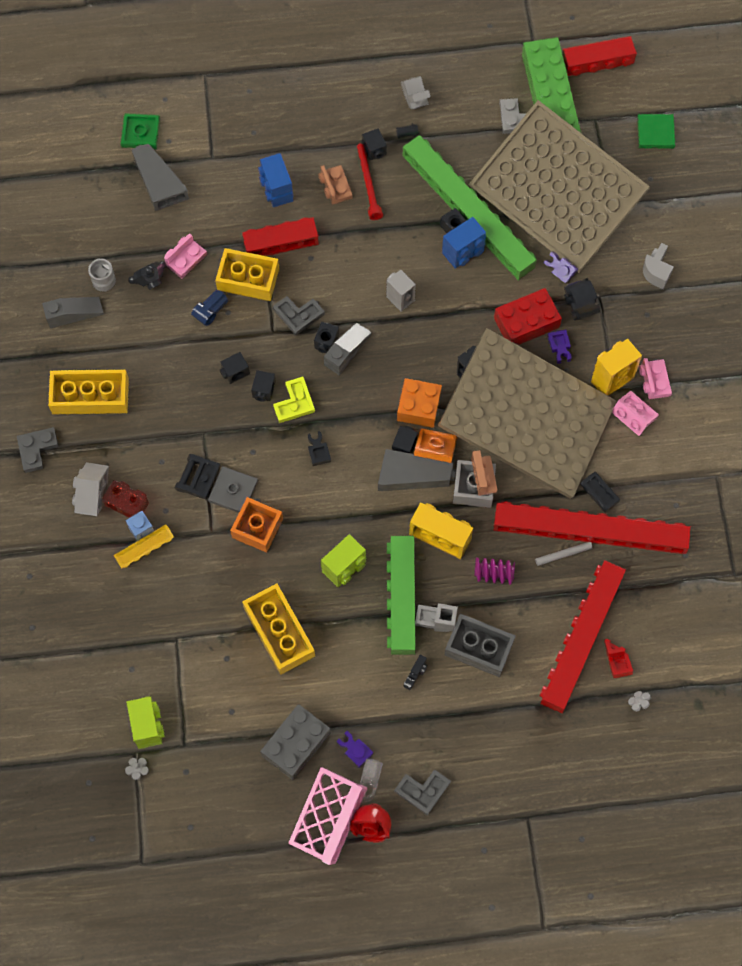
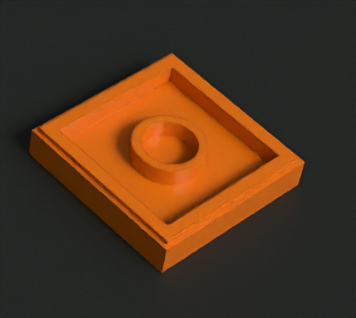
(435, 445)

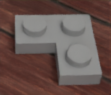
(510, 114)

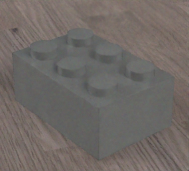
(479, 645)
(295, 742)

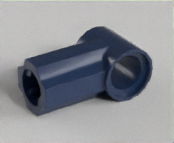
(206, 311)

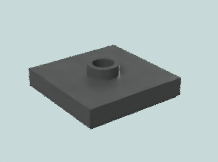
(232, 489)

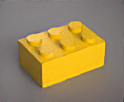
(247, 274)
(616, 367)
(441, 530)

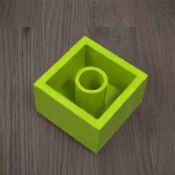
(344, 561)
(144, 722)

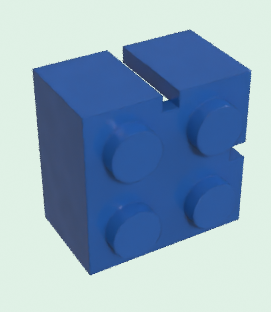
(275, 180)
(464, 242)

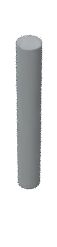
(563, 553)

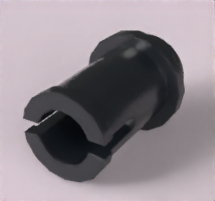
(405, 131)

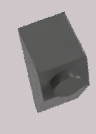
(70, 310)
(346, 348)

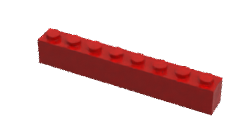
(582, 637)

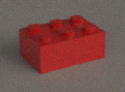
(528, 317)

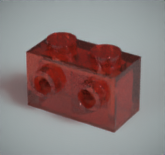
(125, 500)

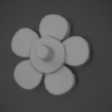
(639, 700)
(136, 768)

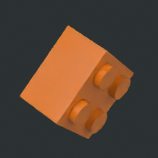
(419, 403)
(256, 524)

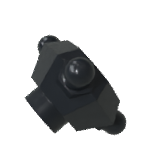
(149, 275)

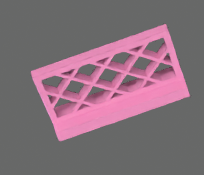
(341, 827)

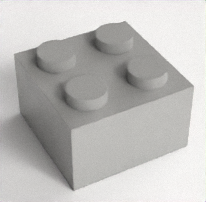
(466, 489)

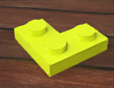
(298, 404)

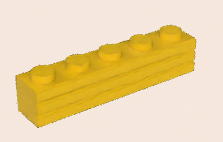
(143, 546)

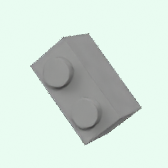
(400, 290)

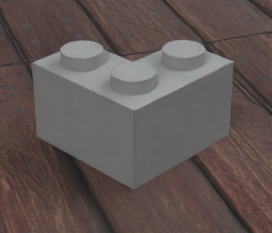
(89, 488)

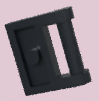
(203, 478)

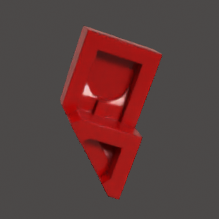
(618, 660)

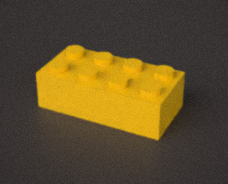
(88, 391)
(278, 629)

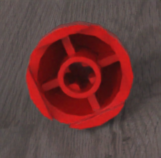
(371, 822)

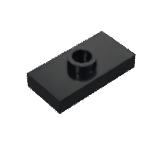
(600, 492)

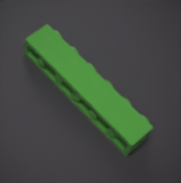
(402, 595)

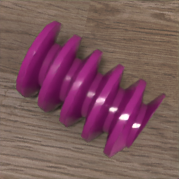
(494, 570)

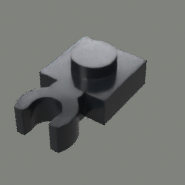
(318, 451)
(418, 669)

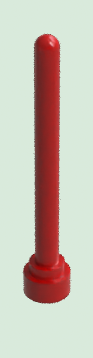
(375, 211)

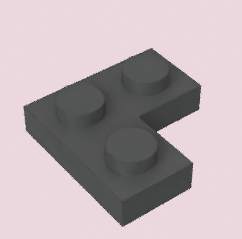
(296, 318)
(31, 445)
(423, 796)

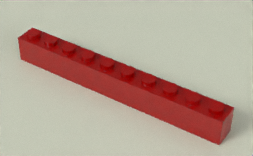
(593, 528)

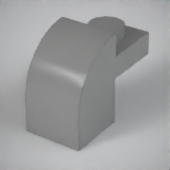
(415, 92)
(655, 269)
(439, 618)

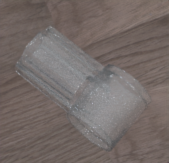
(371, 776)

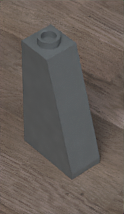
(160, 182)
(408, 472)

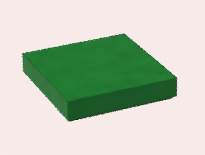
(140, 130)
(656, 131)

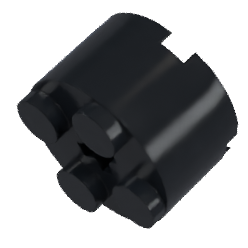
(582, 299)

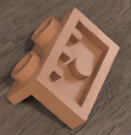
(336, 184)
(483, 473)

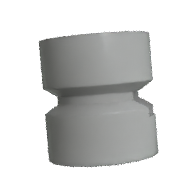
(102, 274)

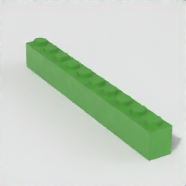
(459, 196)

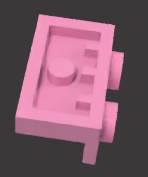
(184, 256)
(655, 379)
(634, 412)

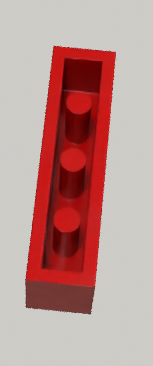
(599, 56)
(281, 237)

